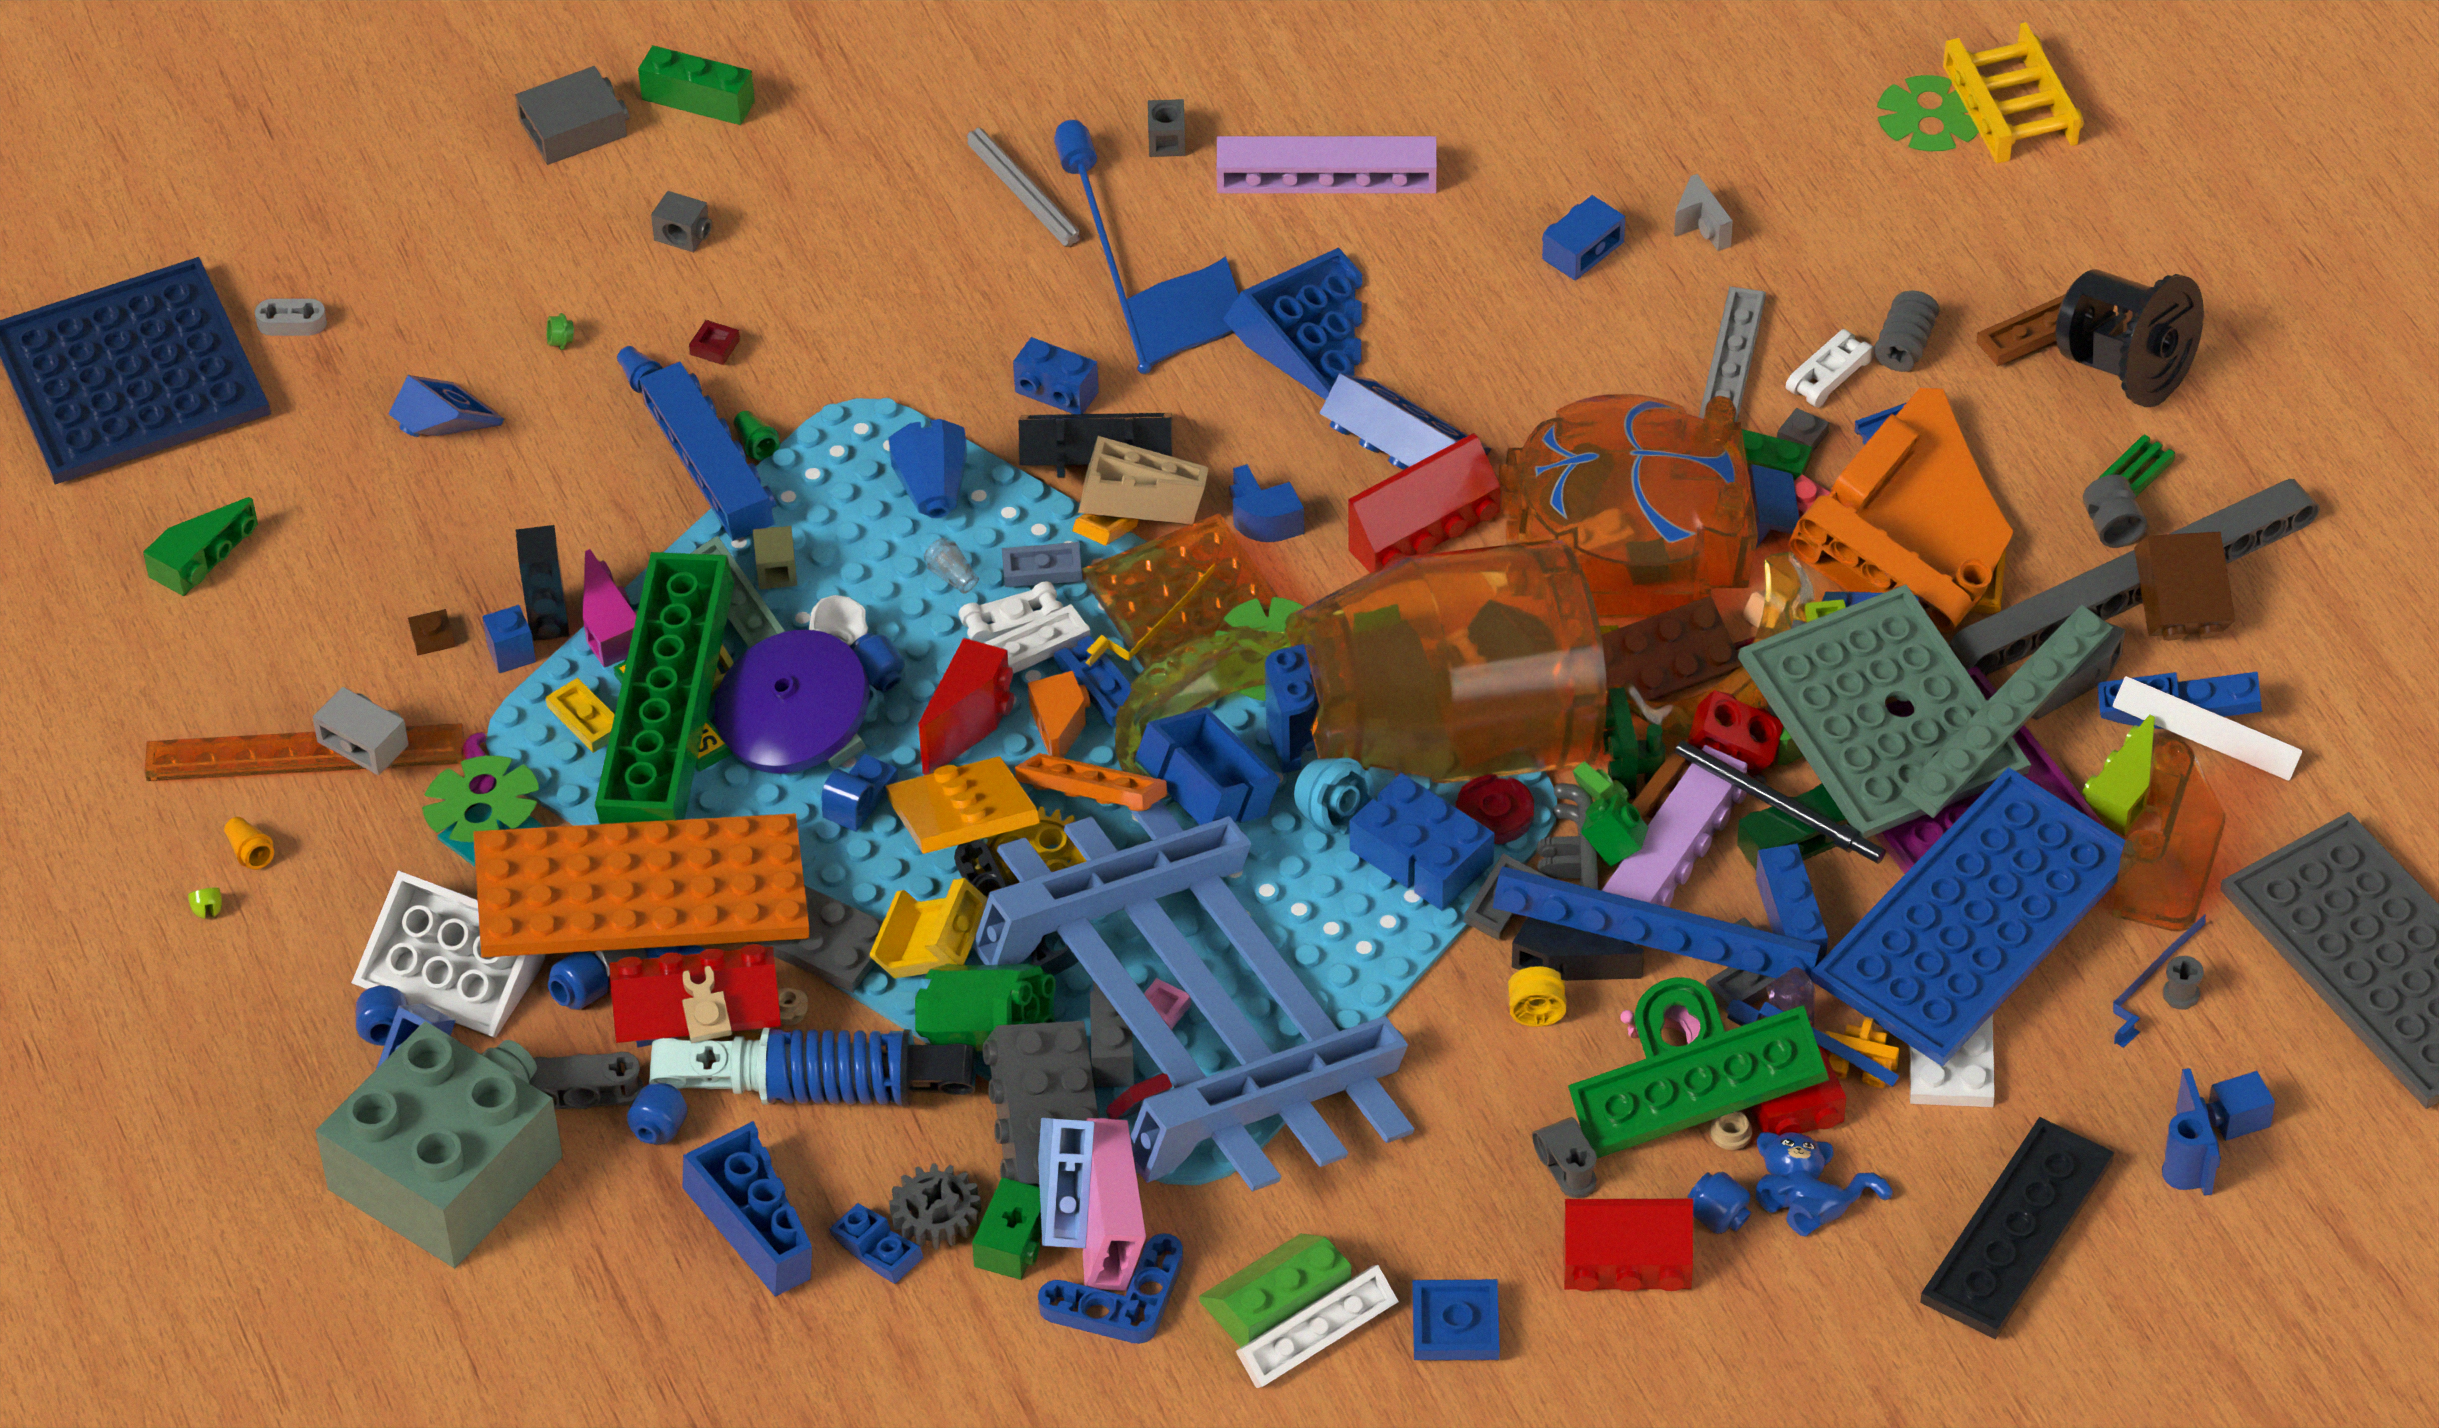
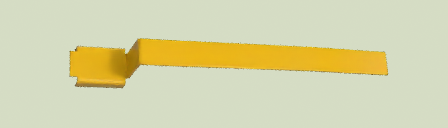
(1103, 643)

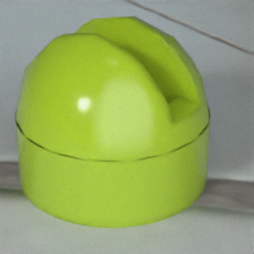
(205, 899)

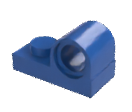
(854, 795)

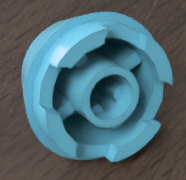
(1332, 793)

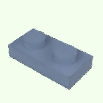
(1041, 563)

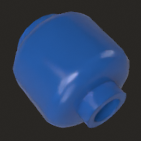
(880, 660)
(578, 980)
(376, 1012)
(657, 1113)
(1720, 1202)

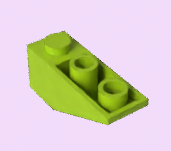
(2123, 785)

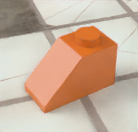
(1058, 710)

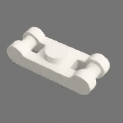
(1830, 367)
(1008, 612)

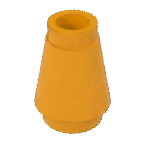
(249, 844)

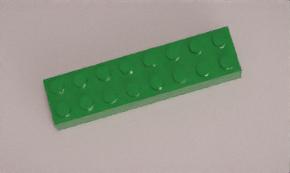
(665, 689)

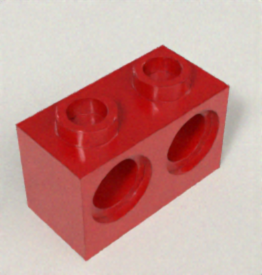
(1736, 729)

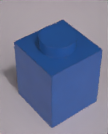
(509, 639)
(2240, 1106)

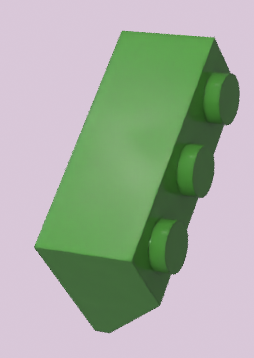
(1276, 1286)

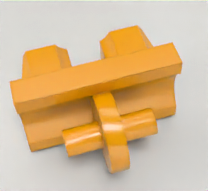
(1870, 1044)

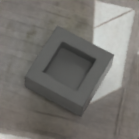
(1804, 429)

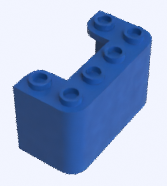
(1290, 705)

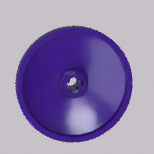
(792, 701)

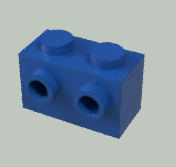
(1055, 376)

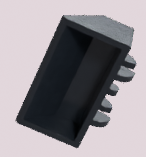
(1072, 437)

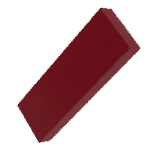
(1132, 1099)

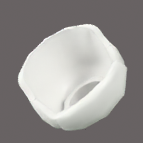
(839, 617)

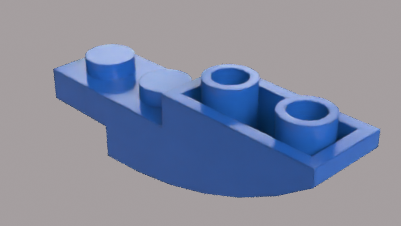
(2221, 695)

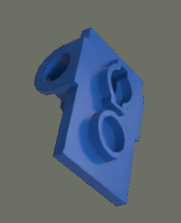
(2191, 1143)

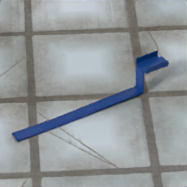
(1744, 1014)
(2127, 1031)

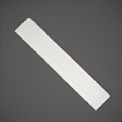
(2208, 728)

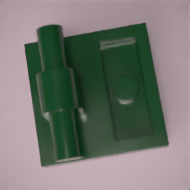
(1626, 752)

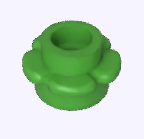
(559, 331)

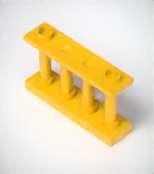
(1989, 112)

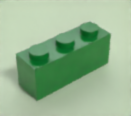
(696, 85)

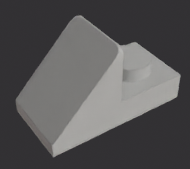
(1701, 210)

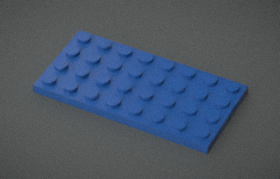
(1973, 916)

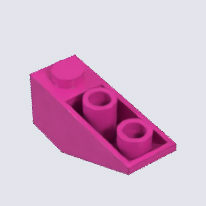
(606, 613)

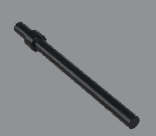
(1843, 836)

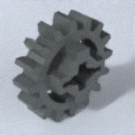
(936, 1205)

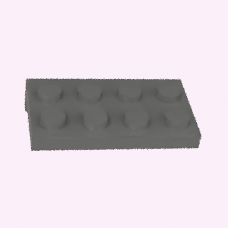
(1036, 1075)

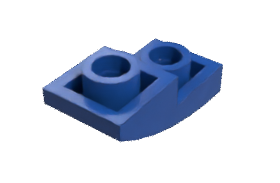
(874, 1244)

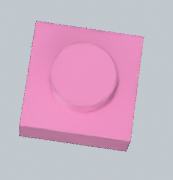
(1168, 1001)

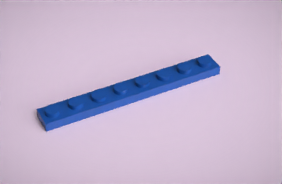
(1651, 924)

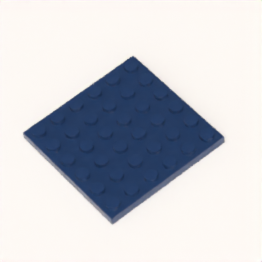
(128, 370)

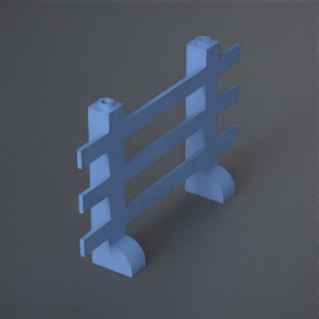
(1198, 1104)

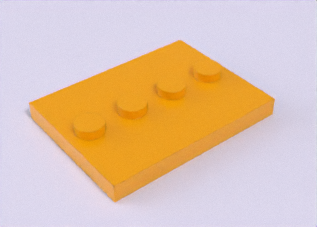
(962, 804)

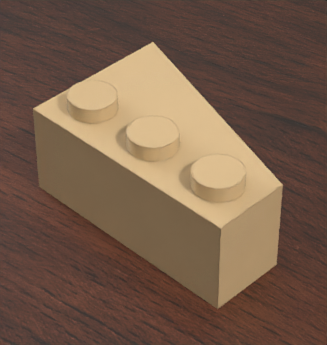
(1141, 484)

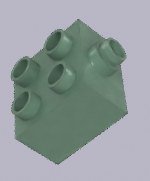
(442, 1141)

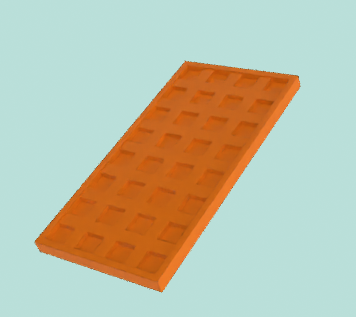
(640, 885)

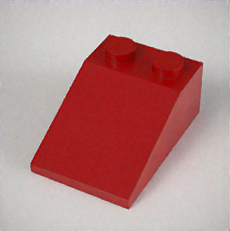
(966, 703)

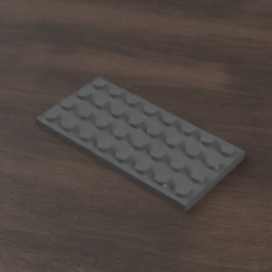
(2358, 938)

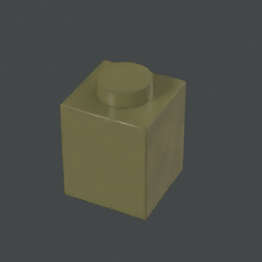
(775, 557)

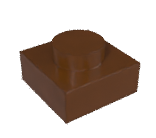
(431, 632)

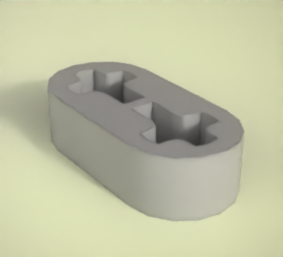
(290, 317)

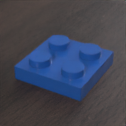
(1455, 1319)

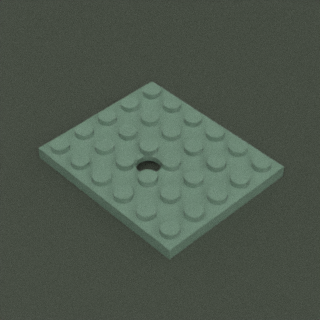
(1831, 695)

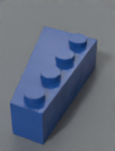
(748, 1205)

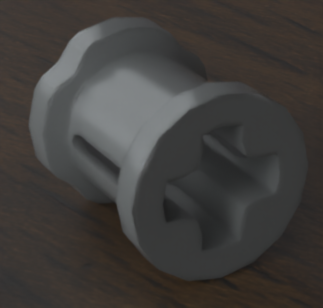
(2183, 976)

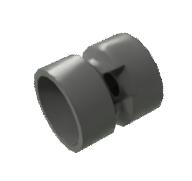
(2114, 511)

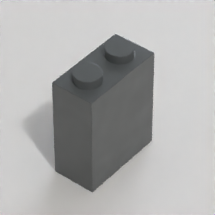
(572, 114)

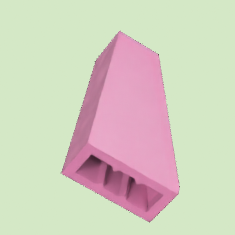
(1114, 1209)

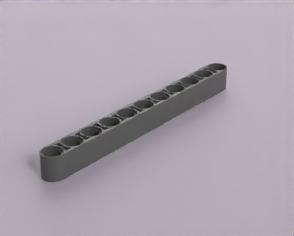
(2116, 584)

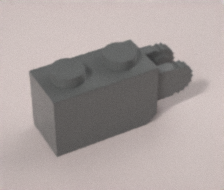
(1110, 1044)

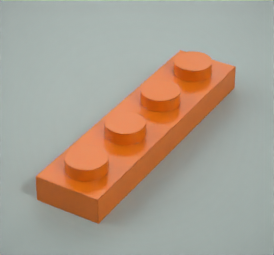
(1091, 781)

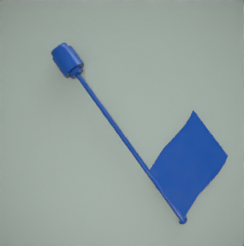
(1173, 312)

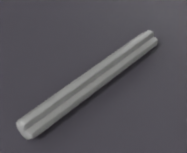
(1023, 187)

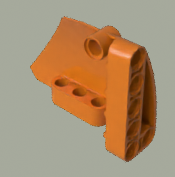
(1910, 516)

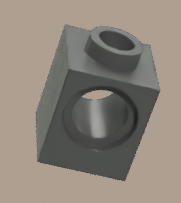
(1166, 128)
(681, 221)

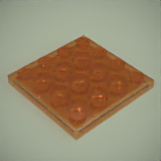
(1153, 577)

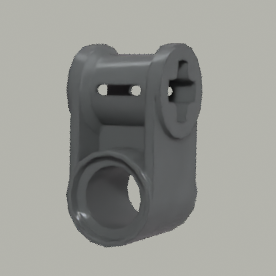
(1567, 1157)

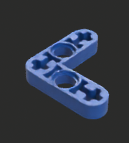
(1121, 1308)

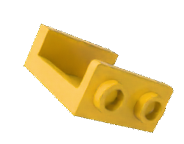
(930, 931)

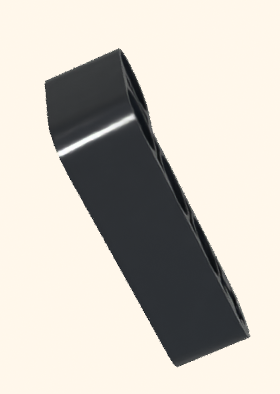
(995, 877)

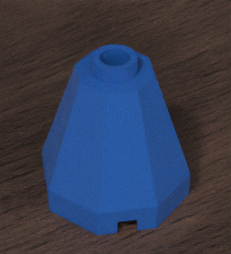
(930, 464)

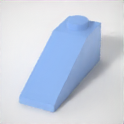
(1065, 1180)

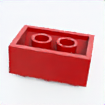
(1628, 1244)

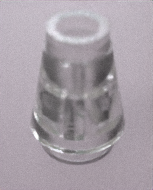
(950, 564)

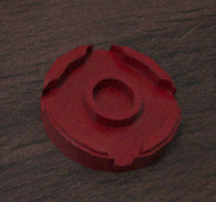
(1498, 805)

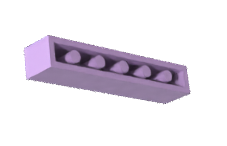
(1326, 164)
(1678, 834)

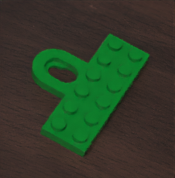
(1697, 1080)

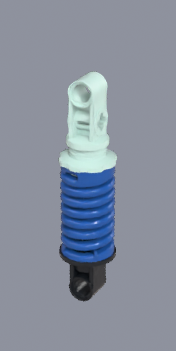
(837, 1071)

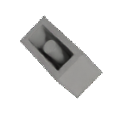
(361, 730)

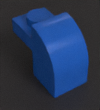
(1266, 513)

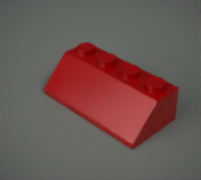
(1423, 505)
(651, 991)

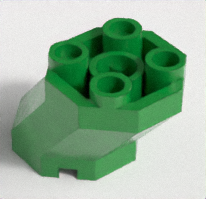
(971, 1000)

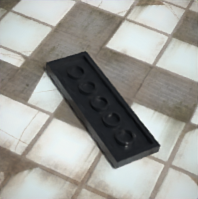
(2017, 1228)

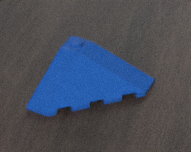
(1304, 320)

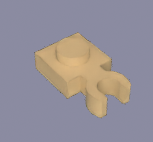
(705, 1012)

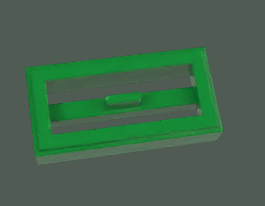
(2133, 454)

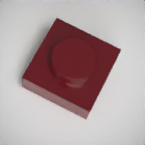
(714, 342)

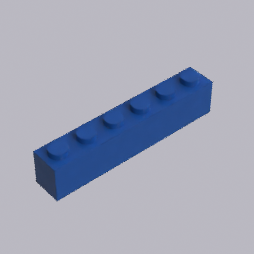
(707, 450)

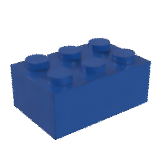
(1207, 767)
(1422, 827)

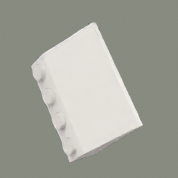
(432, 954)

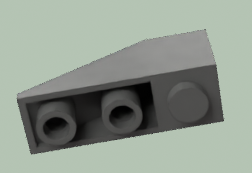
(2094, 670)

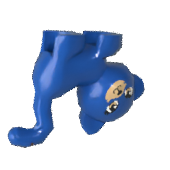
(1794, 1167)

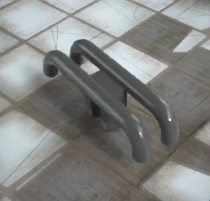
(1571, 854)

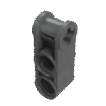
(588, 1080)

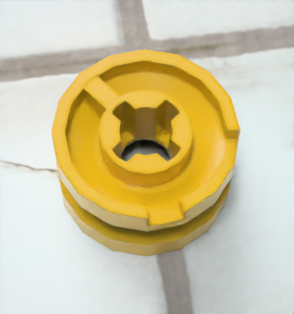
(1537, 996)

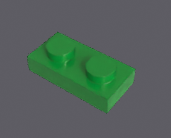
(1776, 453)

